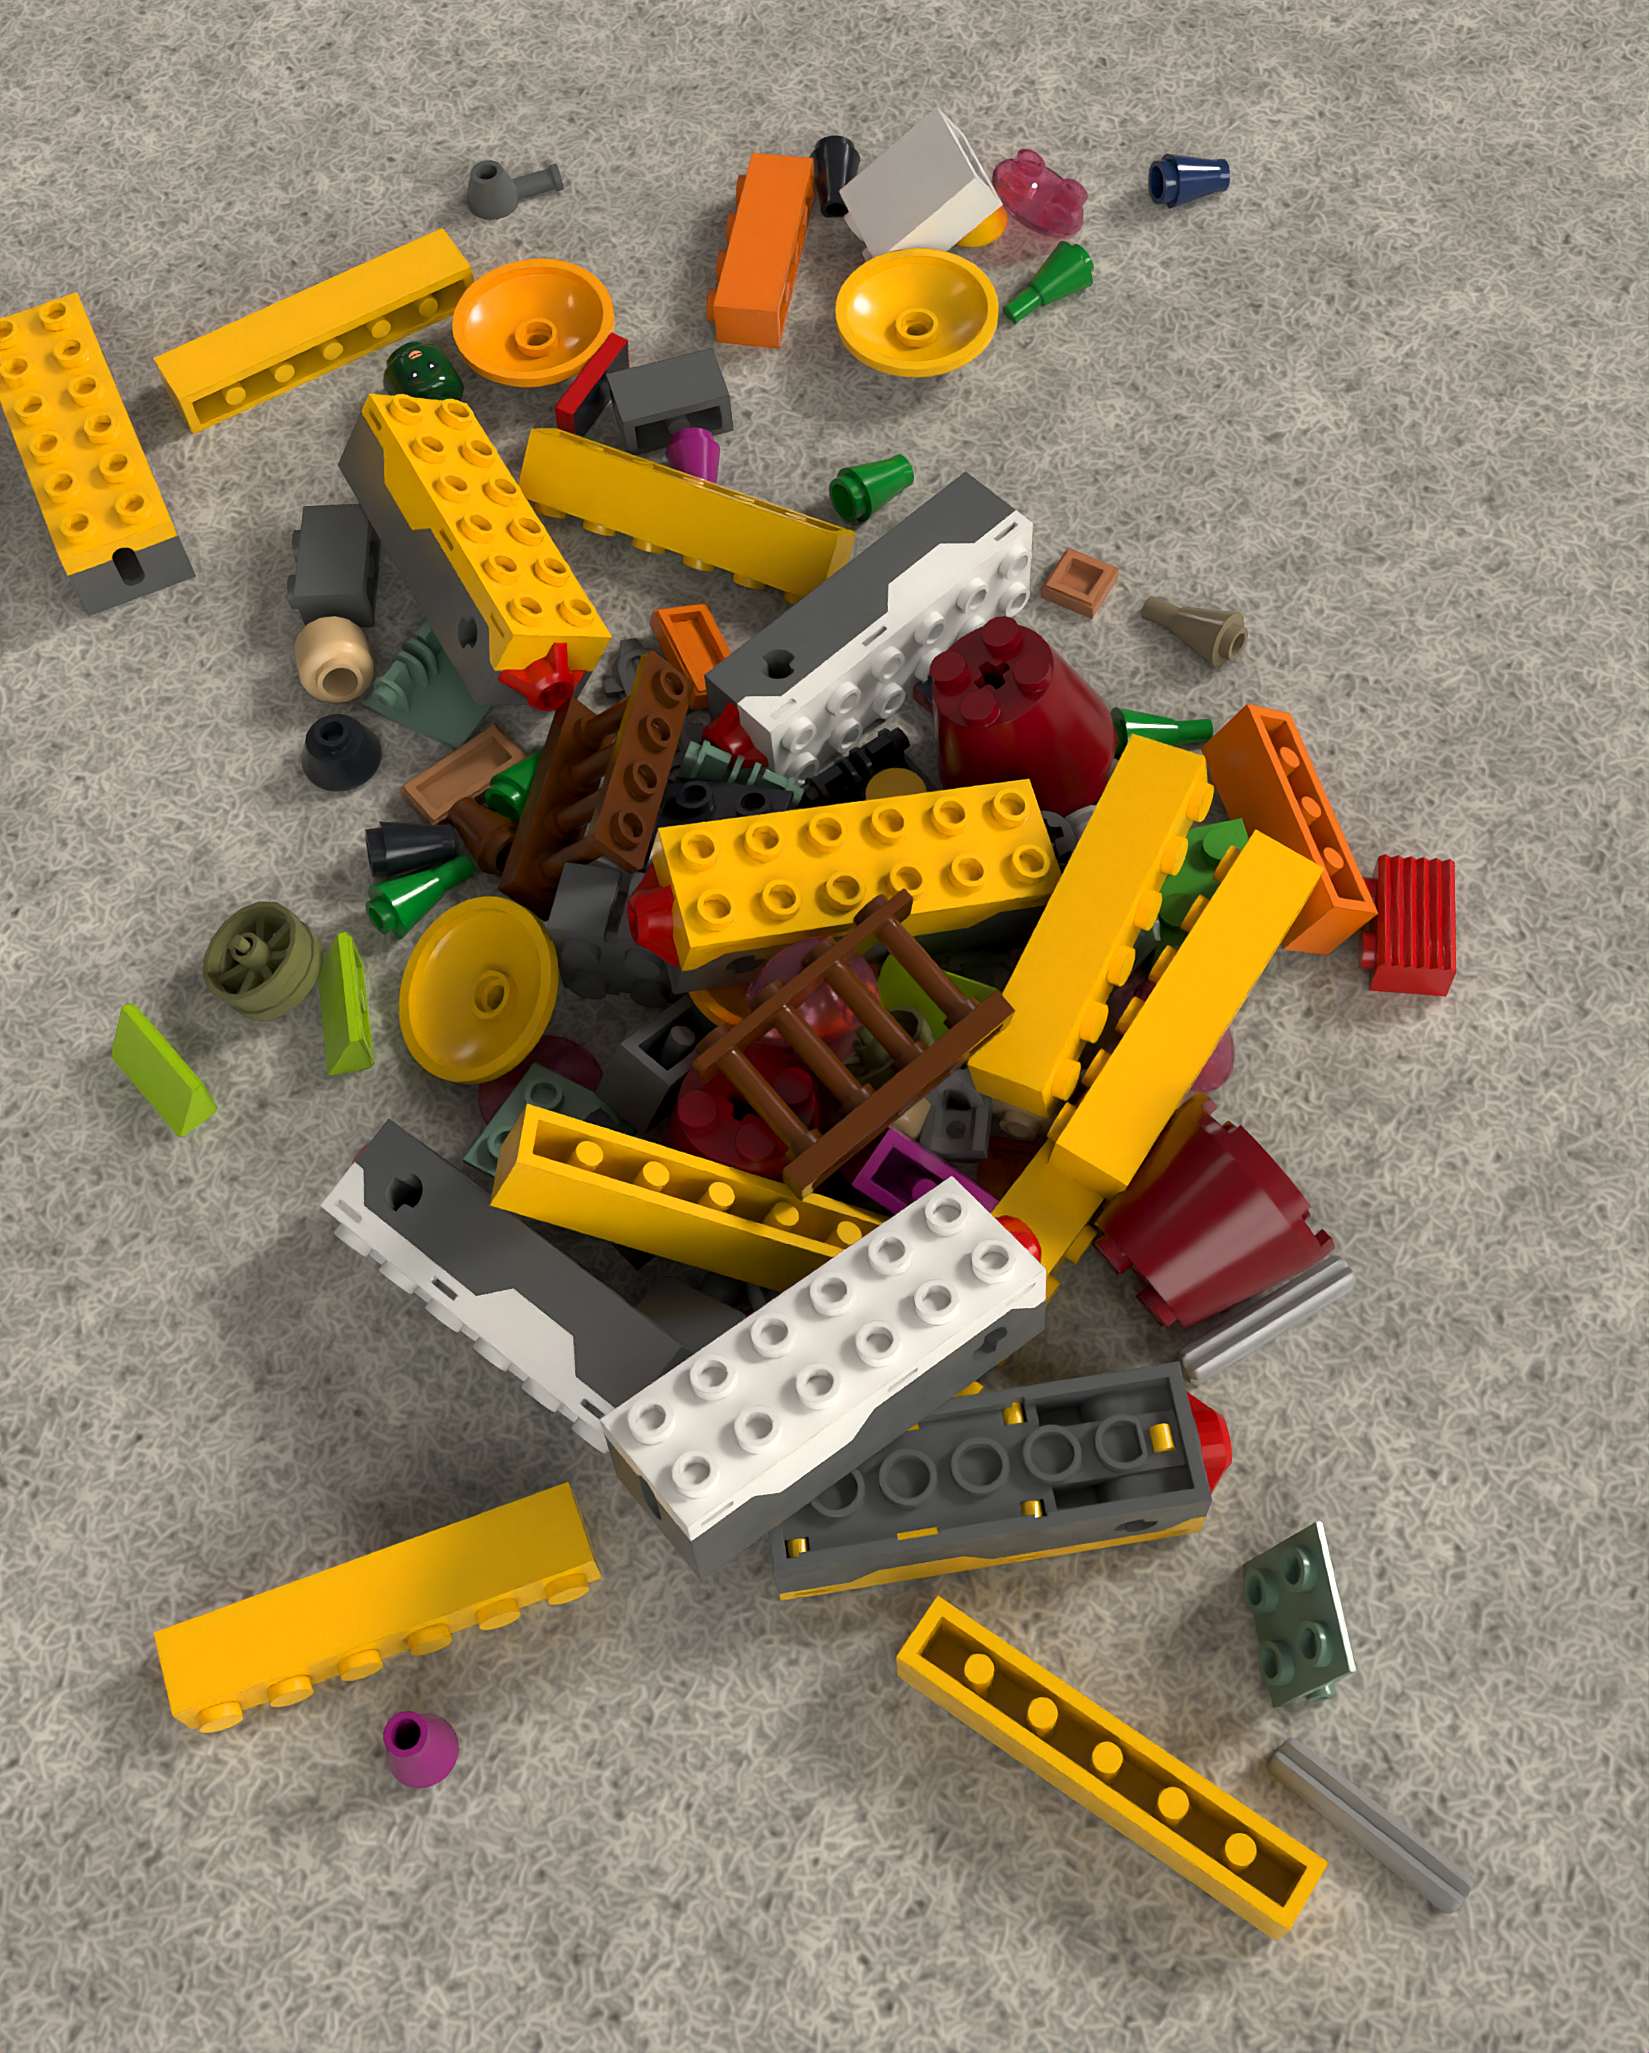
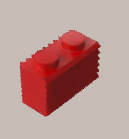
(1415, 929)

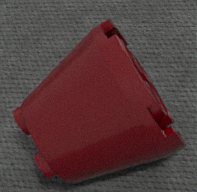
(1019, 713)
(725, 1129)
(1207, 1220)

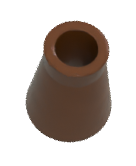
(484, 833)

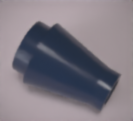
(1186, 178)

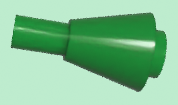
(1061, 274)
(1158, 728)
(405, 900)

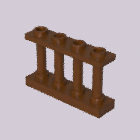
(568, 779)
(864, 1109)

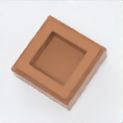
(1079, 583)

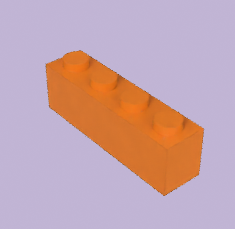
(762, 251)
(1274, 788)

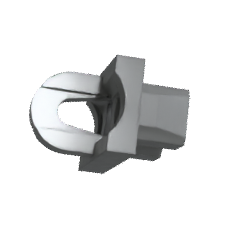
(958, 1134)

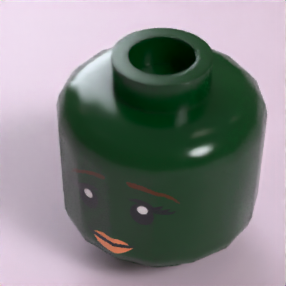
(422, 373)

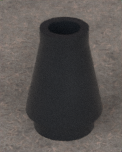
(834, 167)
(407, 847)

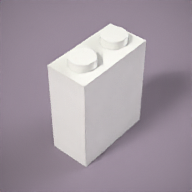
(920, 191)

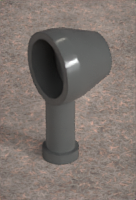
(496, 195)

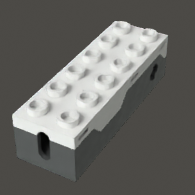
(869, 633)
(499, 1282)
(827, 1374)

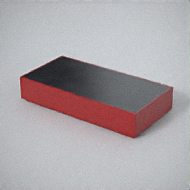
(590, 390)

